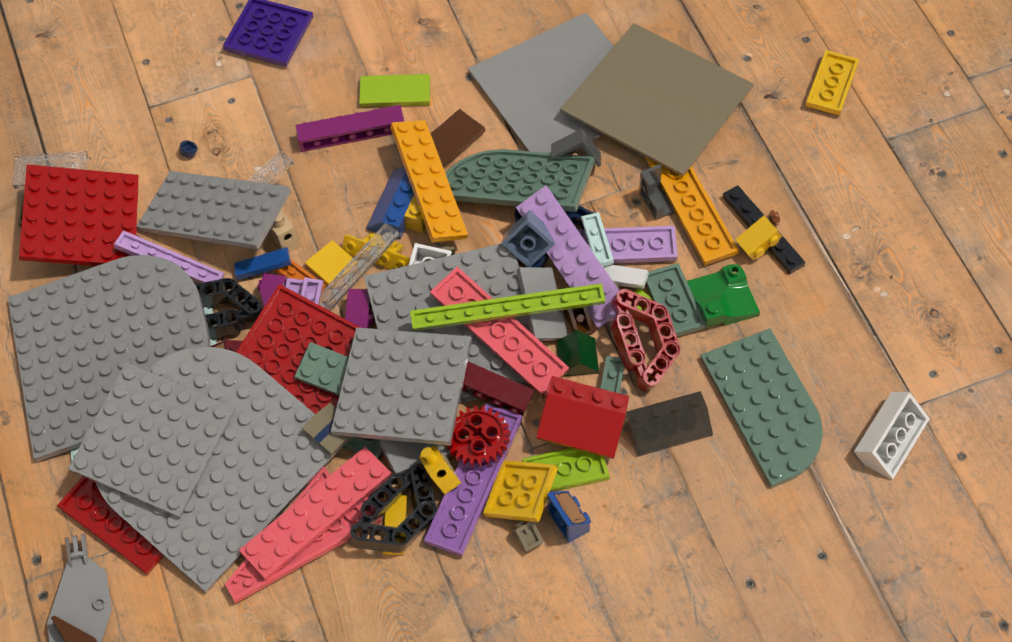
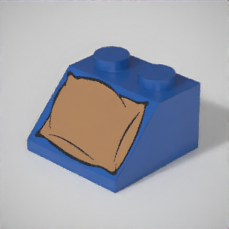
(567, 515)

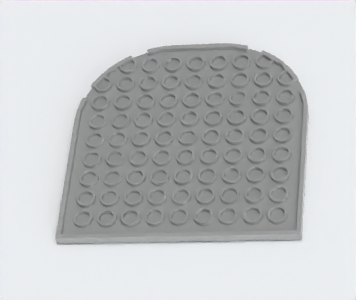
(83, 331)
(251, 475)

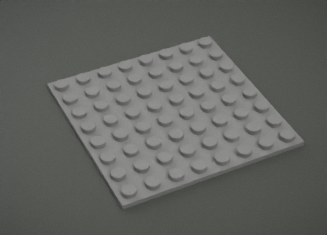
(538, 78)
(409, 287)

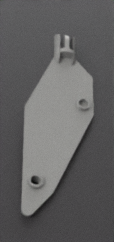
(82, 594)

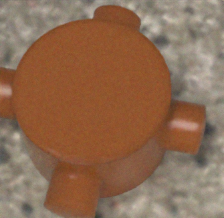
(774, 217)

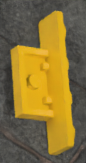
(389, 259)

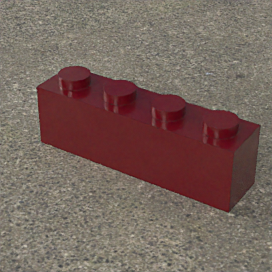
(496, 389)

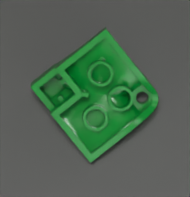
(724, 296)

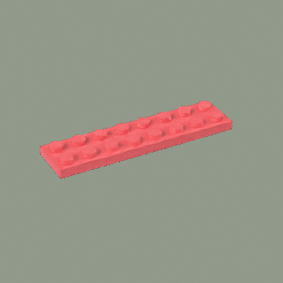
(503, 336)
(315, 513)

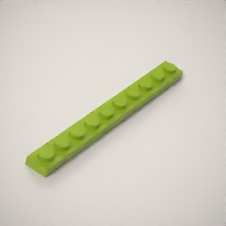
(507, 307)

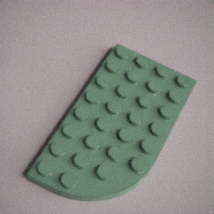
(515, 175)
(767, 405)

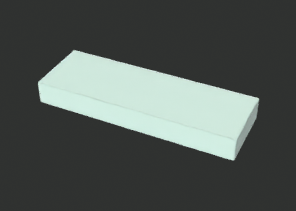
(597, 238)

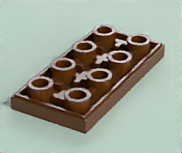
(455, 135)

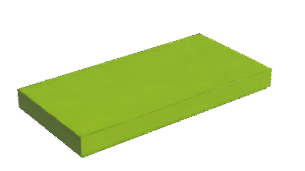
(394, 90)
(574, 468)

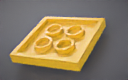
(520, 491)

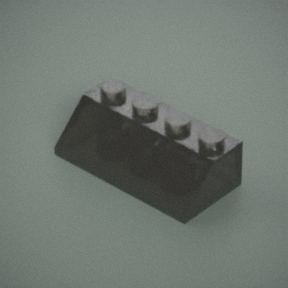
(668, 423)

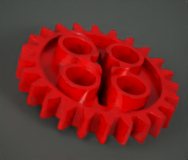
(489, 424)

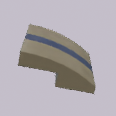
(320, 430)

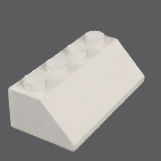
(892, 434)

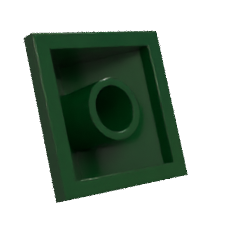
(578, 353)

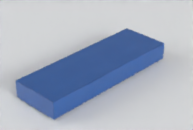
(262, 263)

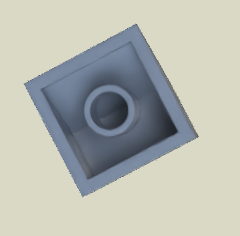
(528, 239)

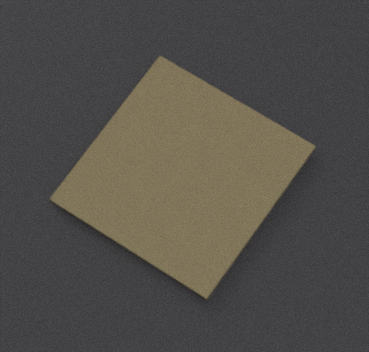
(657, 99)

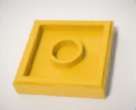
(328, 262)

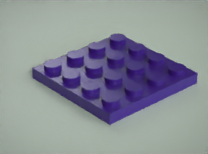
(268, 31)

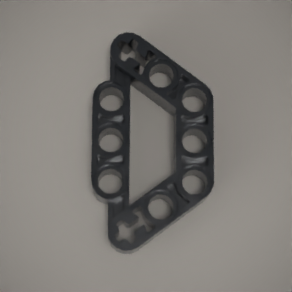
(220, 295)
(366, 526)

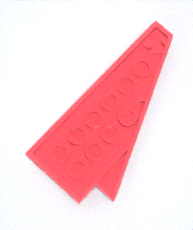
(247, 580)

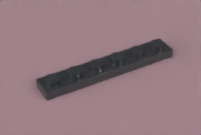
(750, 213)

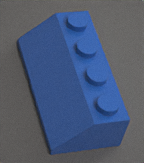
(393, 203)

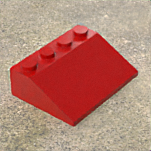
(582, 417)

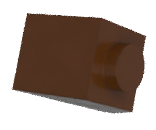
(579, 320)

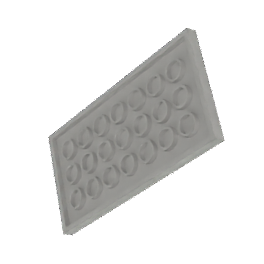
(214, 209)

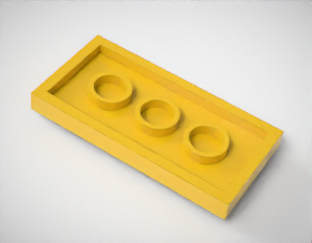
(832, 82)

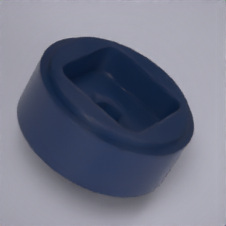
(188, 149)

